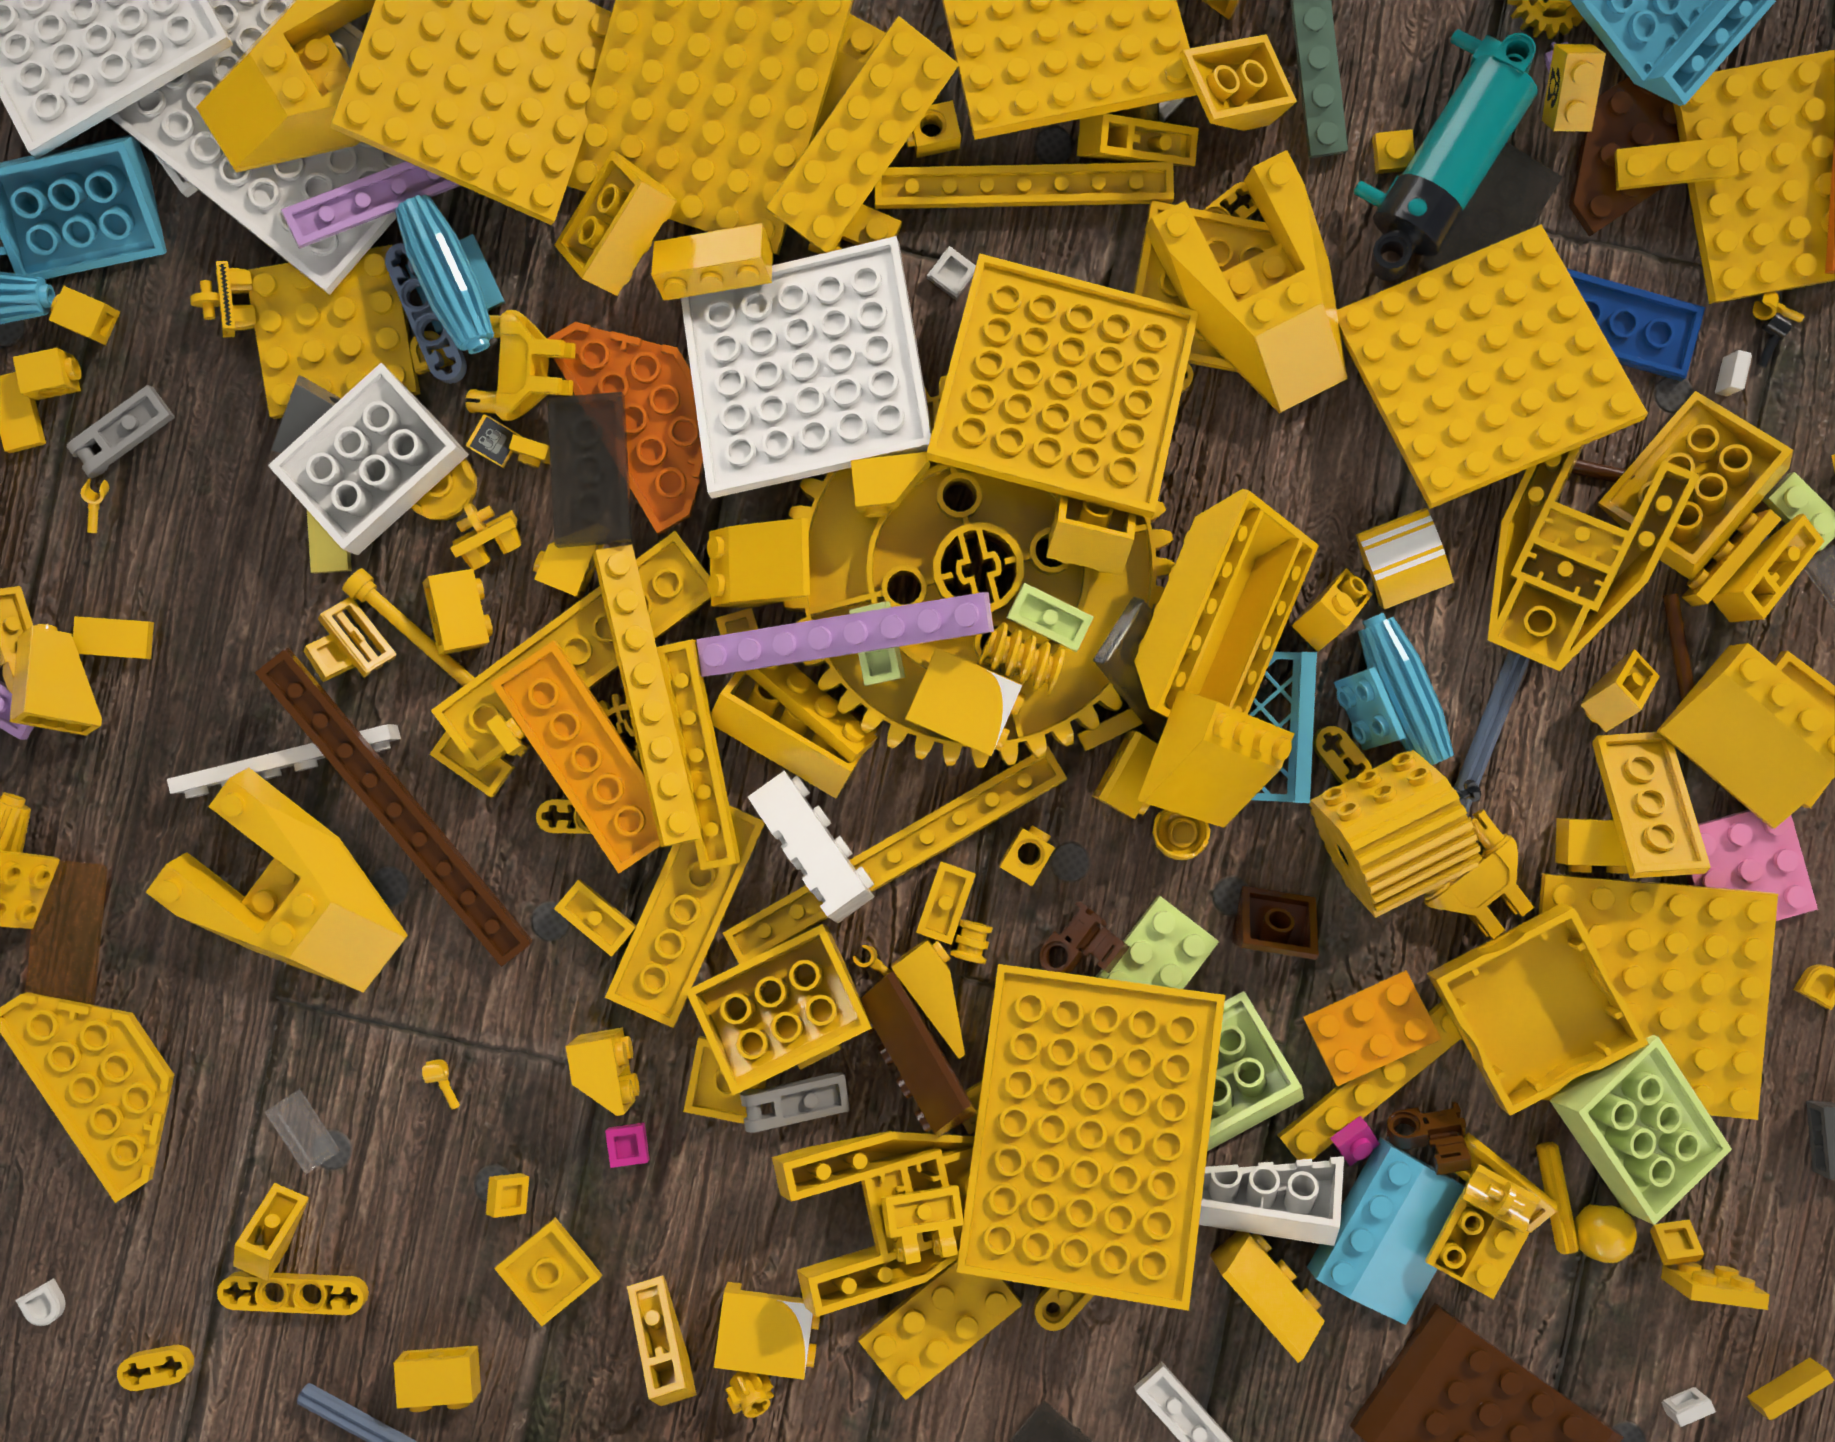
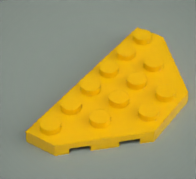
(97, 1079)

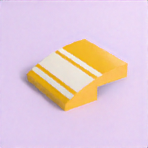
(1404, 558)

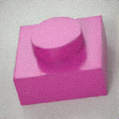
(1355, 1141)
(627, 1145)

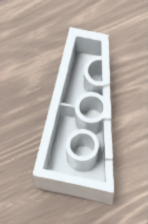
(812, 847)
(1276, 1200)

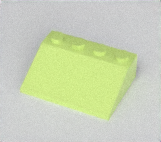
(1250, 1074)
(1642, 1129)

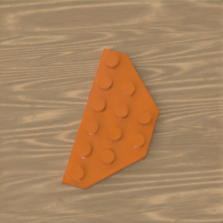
(659, 412)

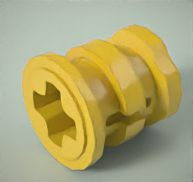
(972, 941)

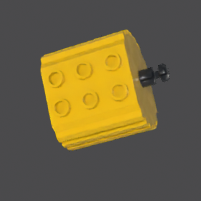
(1397, 831)

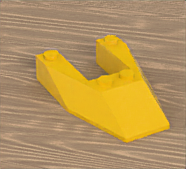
(284, 88)
(1272, 312)
(1570, 572)
(308, 903)
(886, 1166)

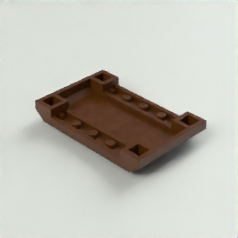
(1466, 1390)

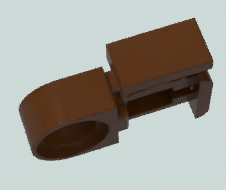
(1084, 934)
(1442, 1131)

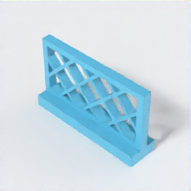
(1301, 724)

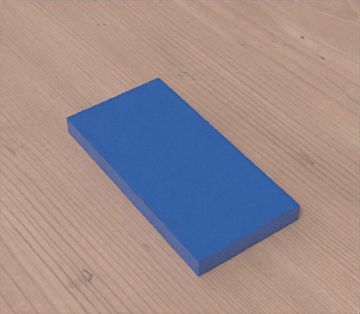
(1643, 326)

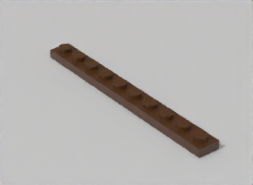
(393, 806)

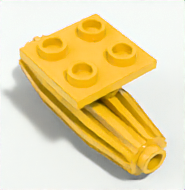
(22, 875)

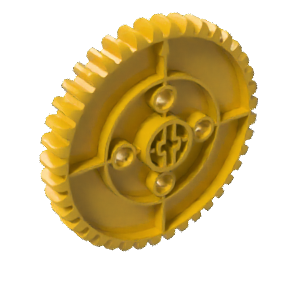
(860, 556)

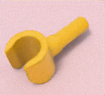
(1771, 307)
(93, 500)
(874, 962)
(439, 1072)

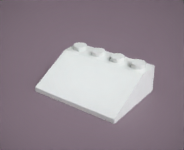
(368, 460)

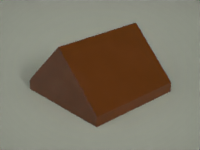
(1277, 923)

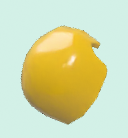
(1180, 835)
(1605, 1233)

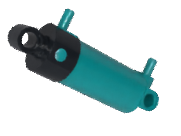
(1455, 154)

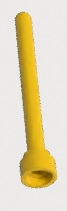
(361, 587)

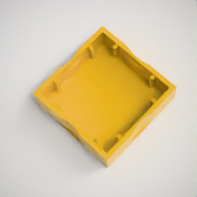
(1537, 1008)

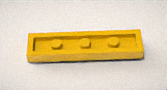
(815, 709)

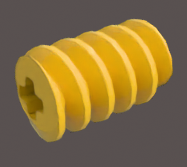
(1023, 657)

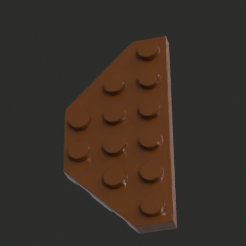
(1623, 119)

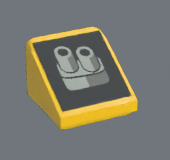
(492, 440)

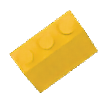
(614, 224)
(1270, 1291)

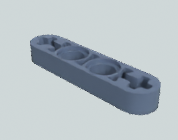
(422, 315)

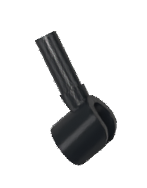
(1778, 328)

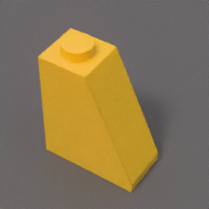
(52, 683)

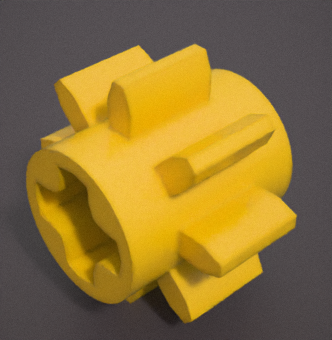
(749, 1393)

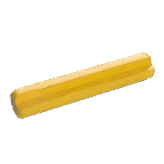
(1555, 1187)

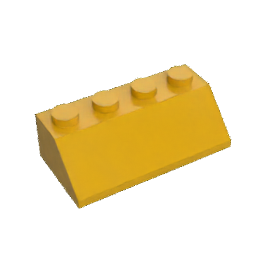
(772, 730)

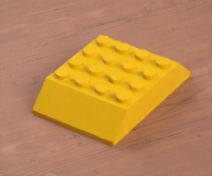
(1224, 605)

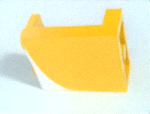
(965, 702)
(765, 1333)

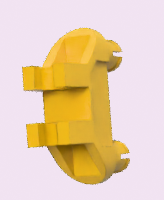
(522, 368)
(1482, 885)

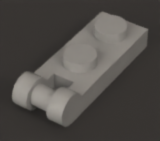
(120, 430)
(795, 1102)

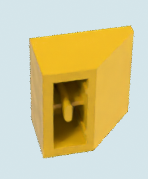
(602, 1068)
(1476, 1248)

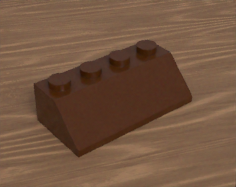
(917, 1057)

